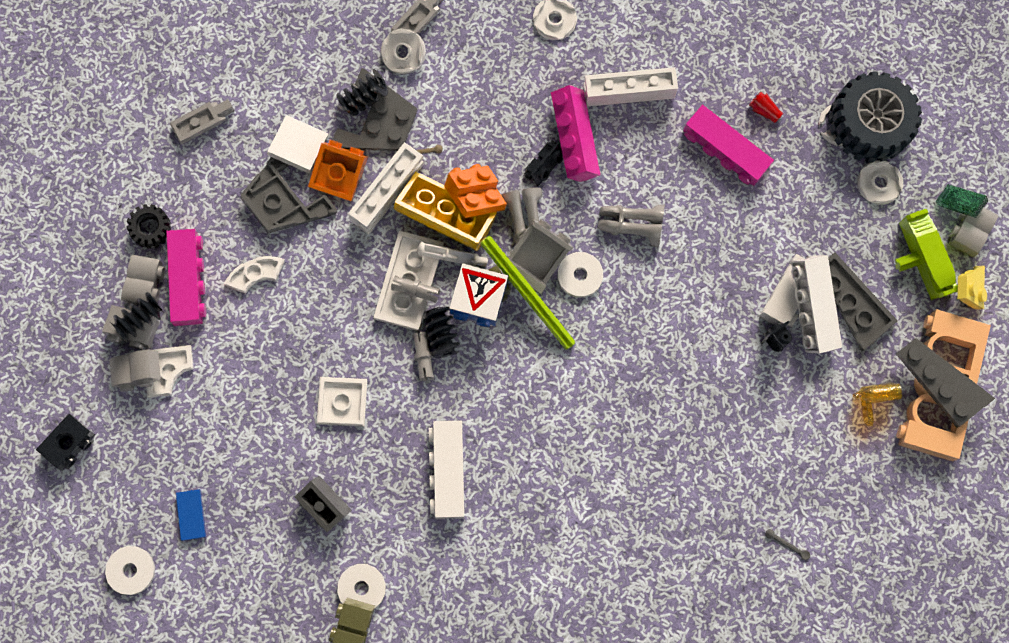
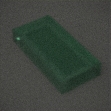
(962, 200)

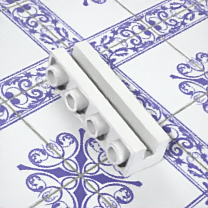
(630, 86)
(386, 188)
(816, 304)
(448, 470)

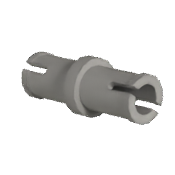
(415, 289)
(423, 356)

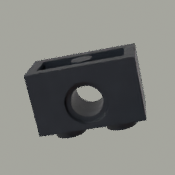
(52, 446)

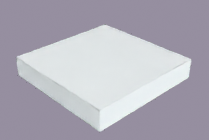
(297, 144)
(342, 401)

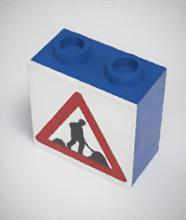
(478, 295)

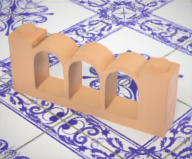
(958, 331)

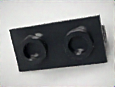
(540, 170)
(777, 336)

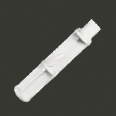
(451, 255)

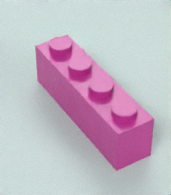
(575, 133)
(727, 145)
(184, 277)

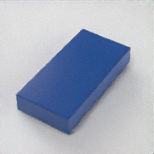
(191, 515)

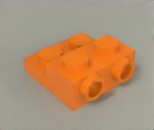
(338, 170)
(475, 191)

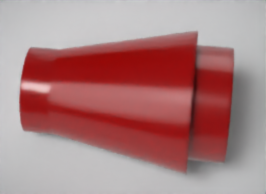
(764, 106)

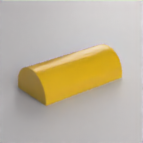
(434, 207)

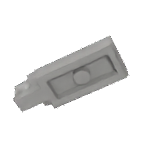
(418, 15)
(200, 120)

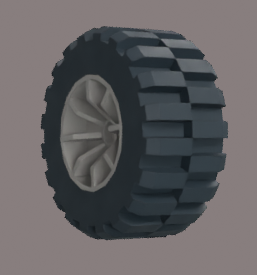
(875, 117)

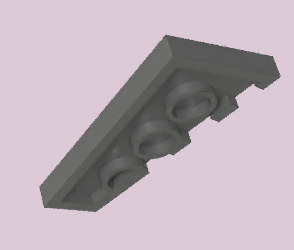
(858, 305)
(947, 386)

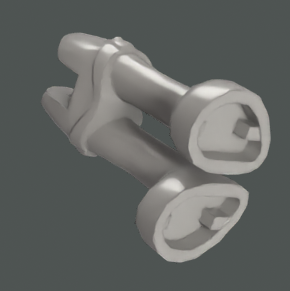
(513, 201)
(651, 231)

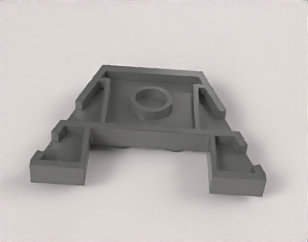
(385, 125)
(277, 205)

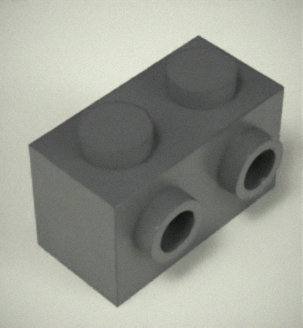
(322, 503)

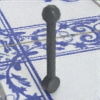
(805, 555)

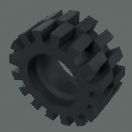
(139, 217)

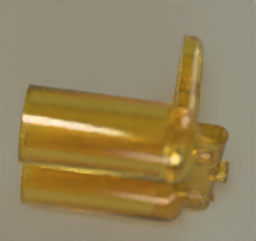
(876, 394)

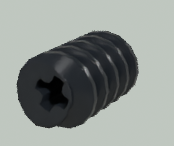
(364, 94)
(137, 317)
(440, 332)

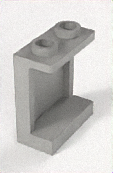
(539, 253)

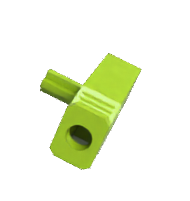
(927, 254)

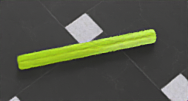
(527, 292)

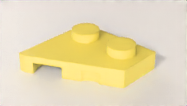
(971, 287)

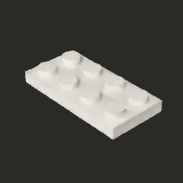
(405, 262)

